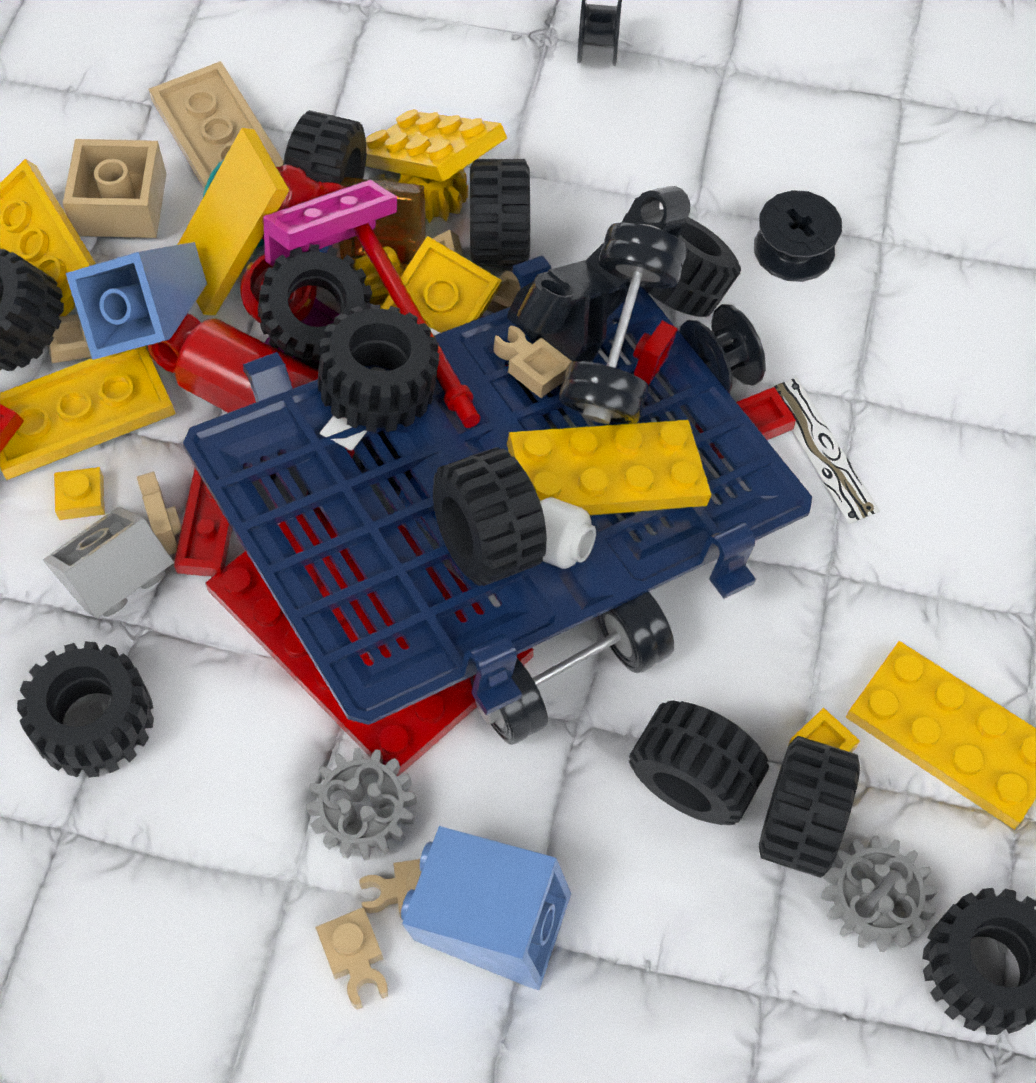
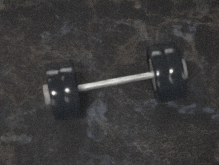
(644, 258)
(635, 634)

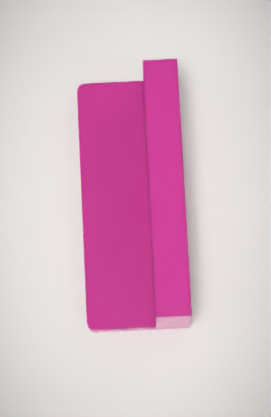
(326, 219)

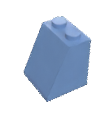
(136, 297)
(488, 904)

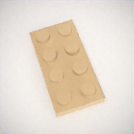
(205, 117)

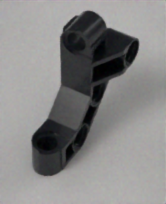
(574, 300)

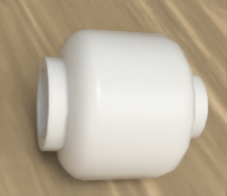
(567, 532)

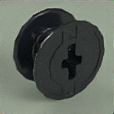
(599, 26)
(797, 235)
(741, 358)

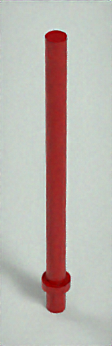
(457, 396)

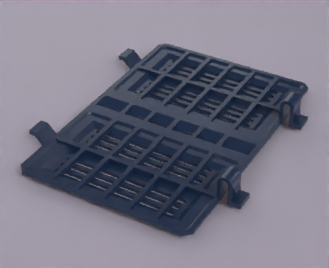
(532, 602)

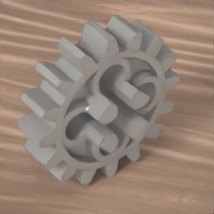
(387, 790)
(906, 892)

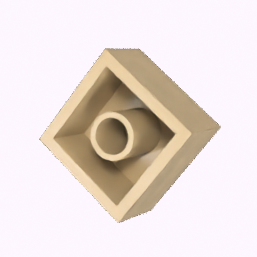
(115, 188)

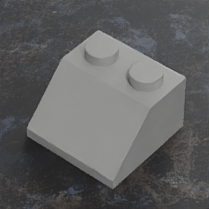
(110, 562)

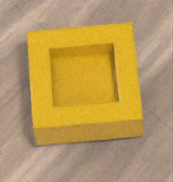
(79, 493)
(829, 731)

